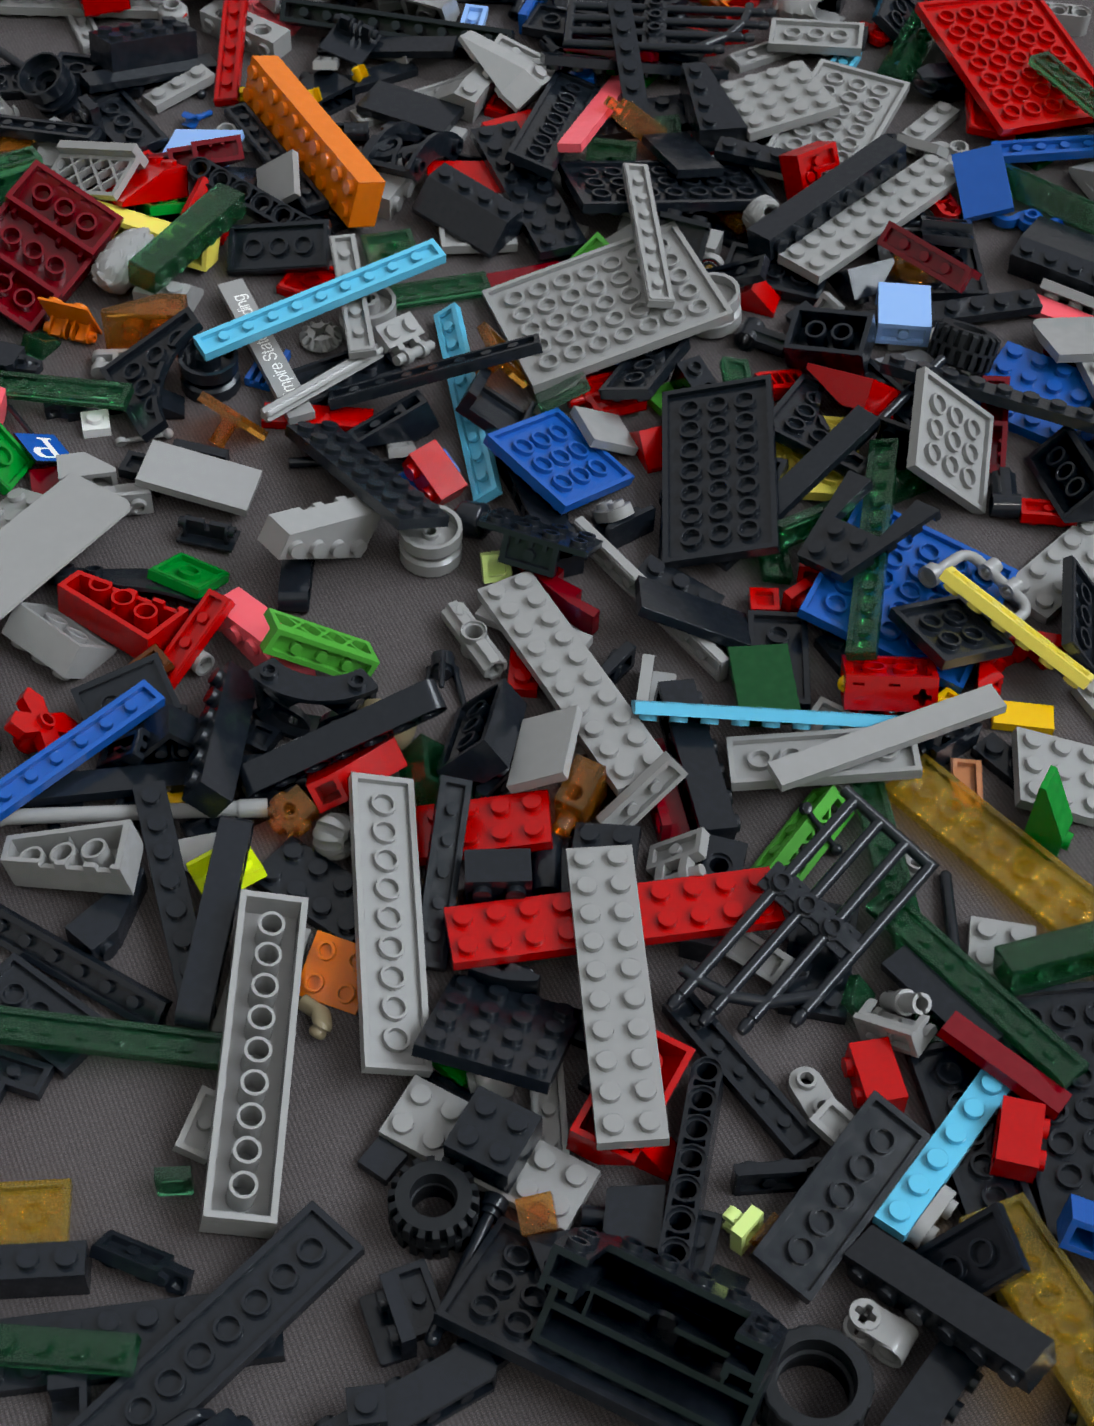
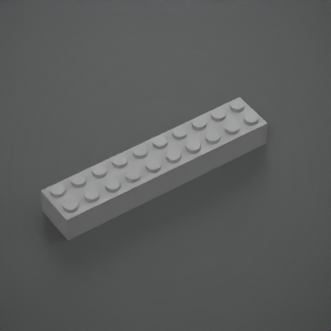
(255, 1067)

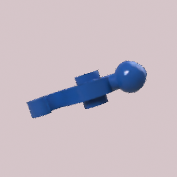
(1022, 219)

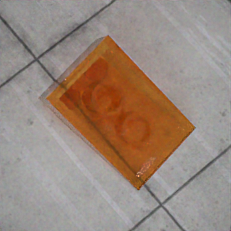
(133, 320)

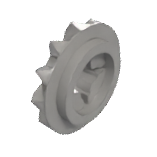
(323, 343)

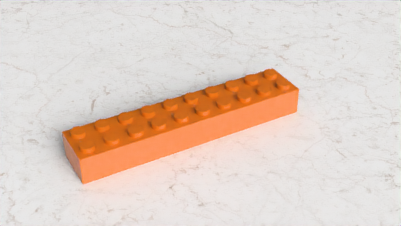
(323, 148)

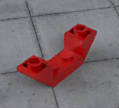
(990, 671)

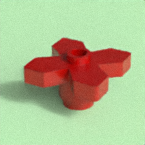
(33, 725)

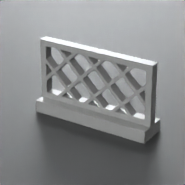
(95, 156)

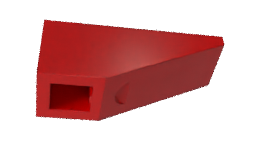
(330, 784)

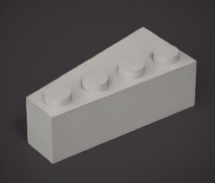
(321, 530)
(76, 858)

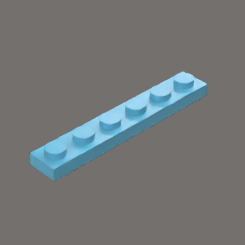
(941, 1156)

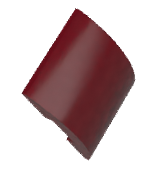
(48, 242)

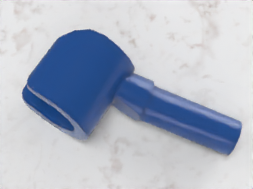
(193, 119)

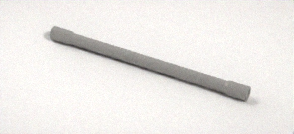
(240, 808)

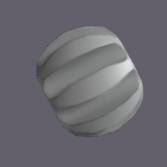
(333, 836)

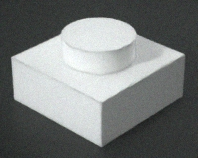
(95, 423)

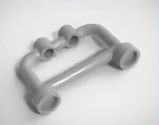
(988, 570)

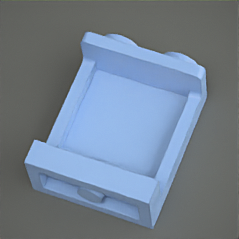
(903, 314)

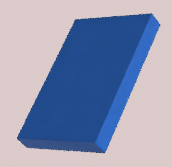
(982, 182)

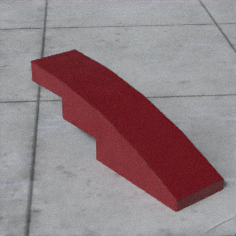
(219, 150)
(1000, 427)
(568, 600)

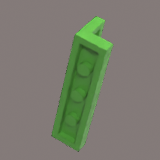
(316, 645)
(799, 827)

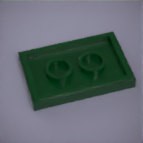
(763, 677)

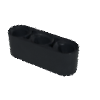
(295, 585)

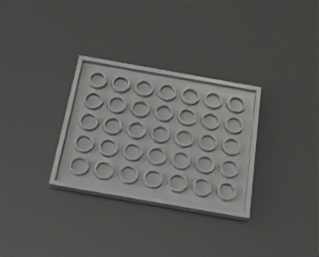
(596, 309)

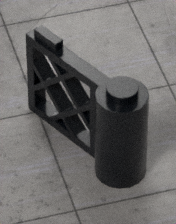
(550, 868)

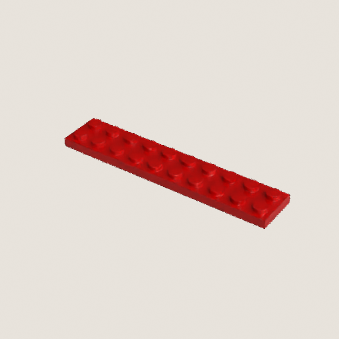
(544, 929)

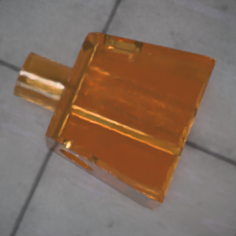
(579, 795)

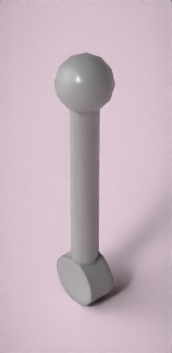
(122, 441)

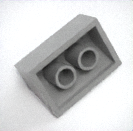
(56, 640)

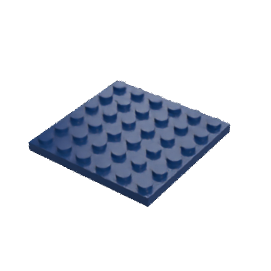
(830, 600)

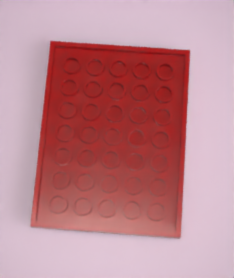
(991, 53)

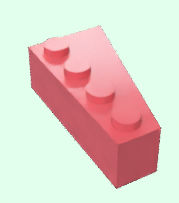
(247, 628)

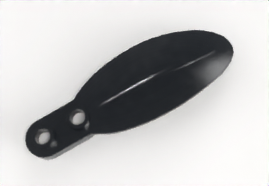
(123, 578)

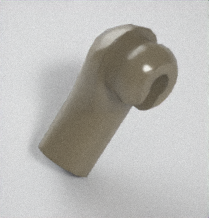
(319, 1016)

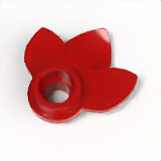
(876, 35)

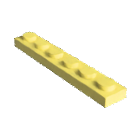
(1025, 635)

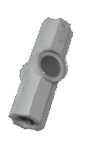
(474, 639)

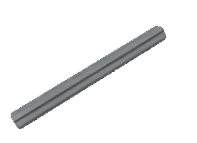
(316, 386)

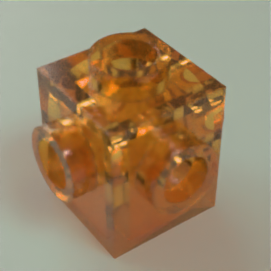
(294, 802)

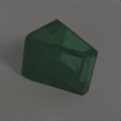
(39, 344)

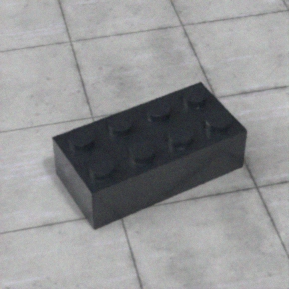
(143, 44)

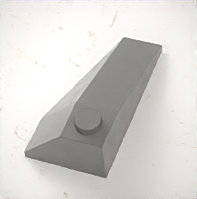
(515, 76)
(468, 90)

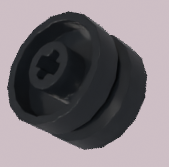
(216, 377)

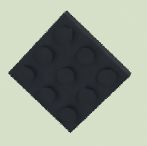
(950, 632)

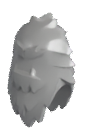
(803, 10)
(111, 265)

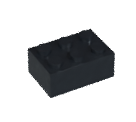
(830, 339)

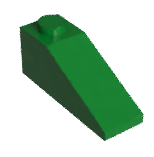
(1051, 815)

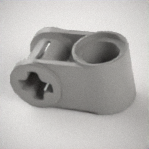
(883, 1333)

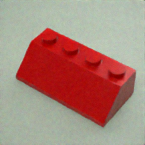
(581, 1139)

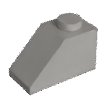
(86, 467)

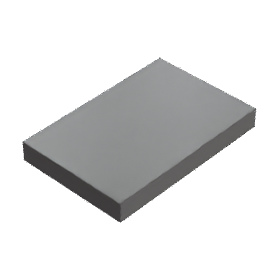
(544, 749)

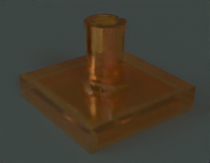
(512, 368)
(229, 422)

